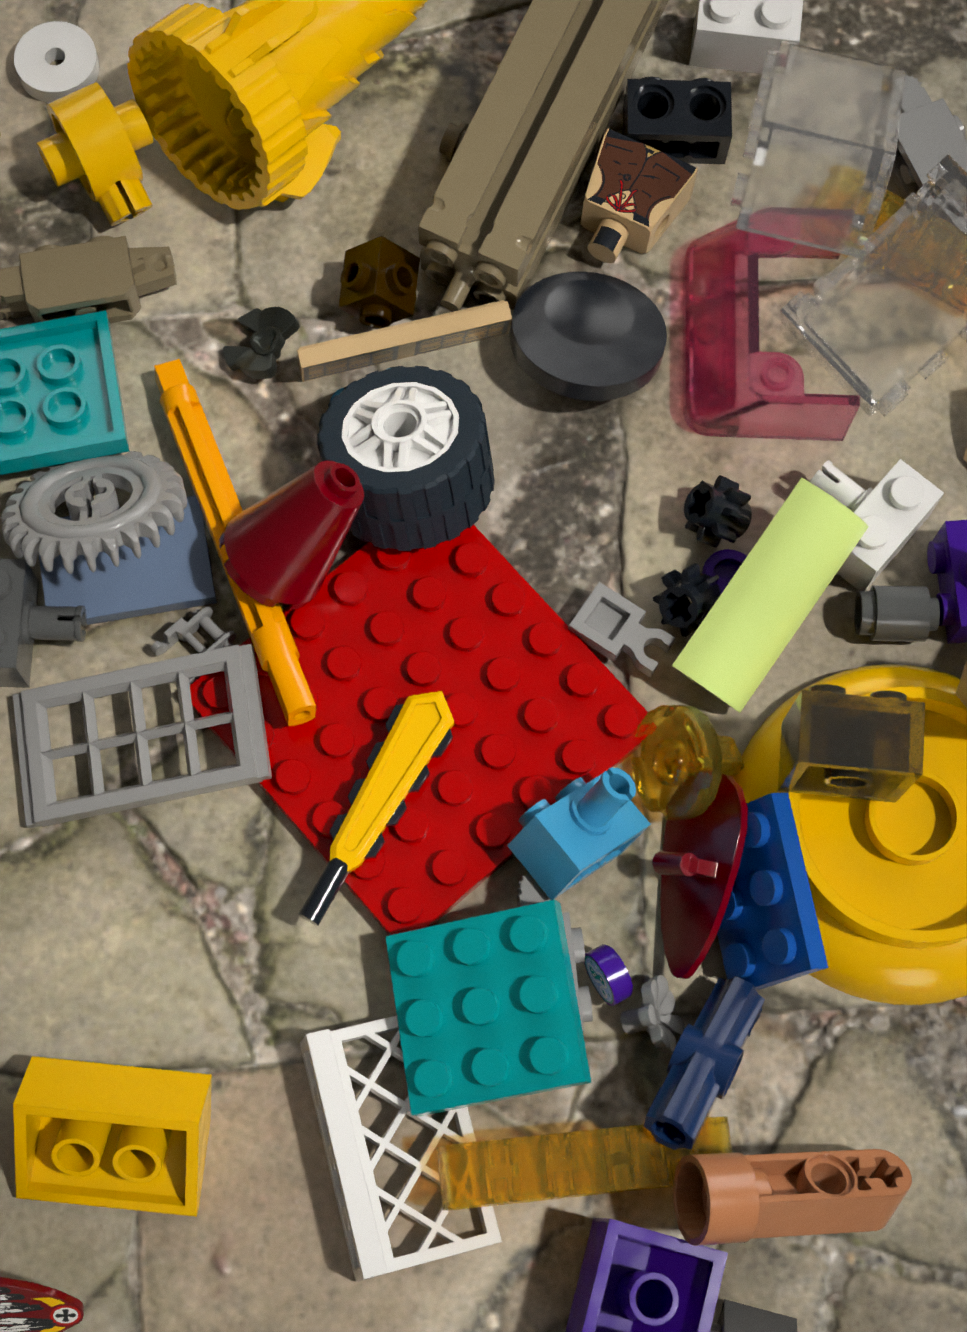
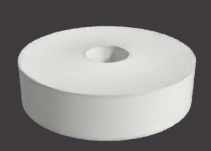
(55, 42)

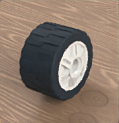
(417, 452)

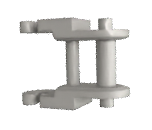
(184, 631)

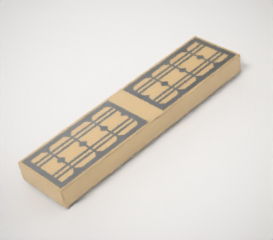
(404, 340)

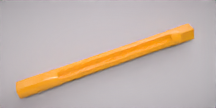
(219, 505)

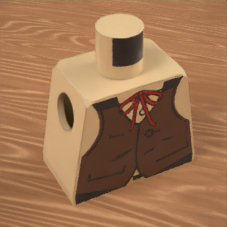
(633, 196)

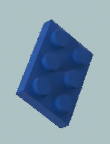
(771, 916)

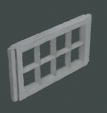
(244, 715)

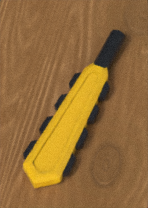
(397, 767)

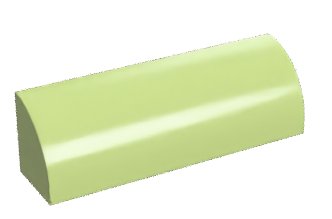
(770, 595)

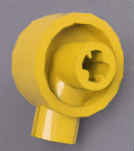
(99, 149)

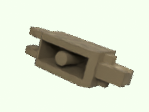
(84, 280)

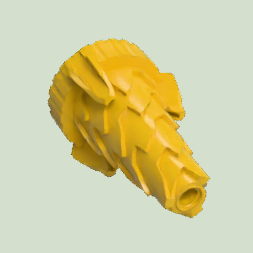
(249, 88)

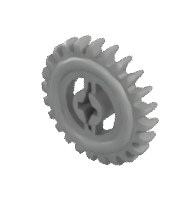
(94, 524)

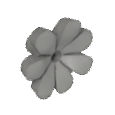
(655, 1015)

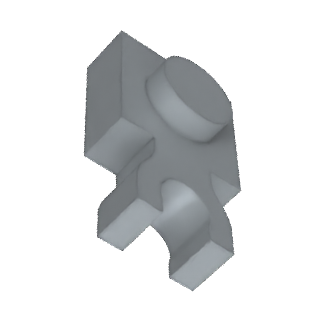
(614, 625)

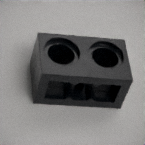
(677, 128)

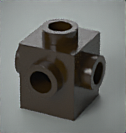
(379, 283)

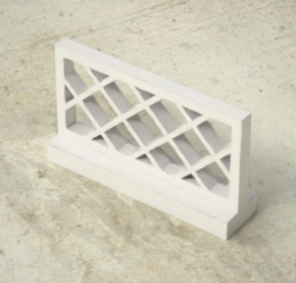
(350, 1162)

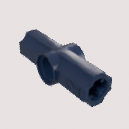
(704, 1063)

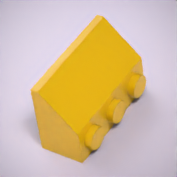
(111, 1135)

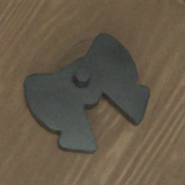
(270, 331)

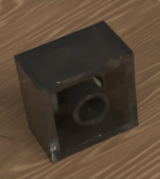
(851, 744)

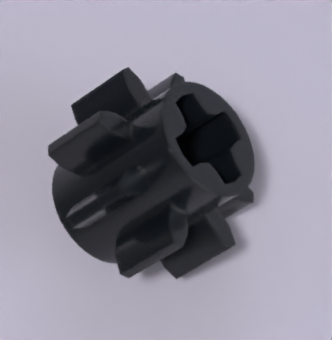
(717, 511)
(674, 601)

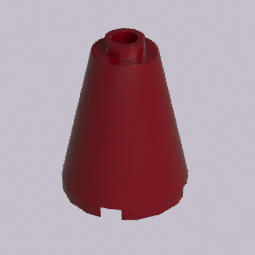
(293, 535)

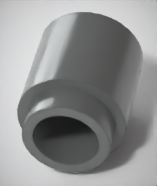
(896, 613)

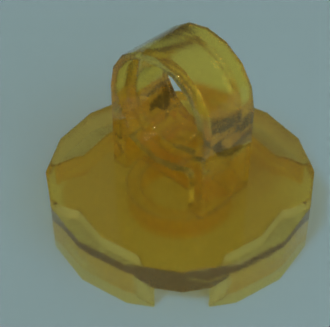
(681, 761)

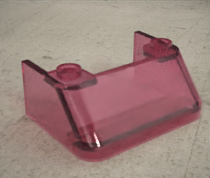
(726, 377)

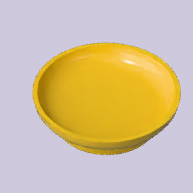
(882, 872)

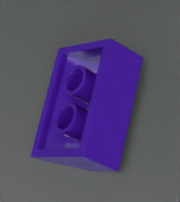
(644, 1282)

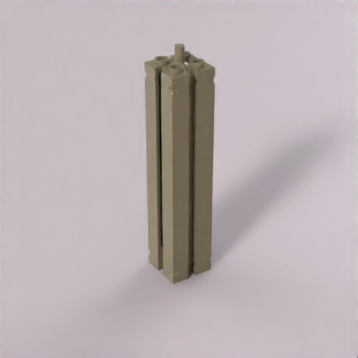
(530, 145)

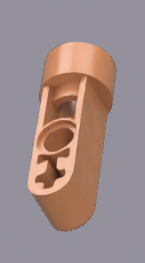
(786, 1194)

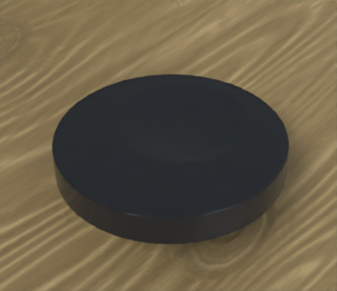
(587, 336)

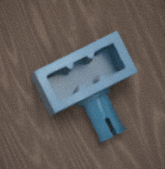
(579, 831)

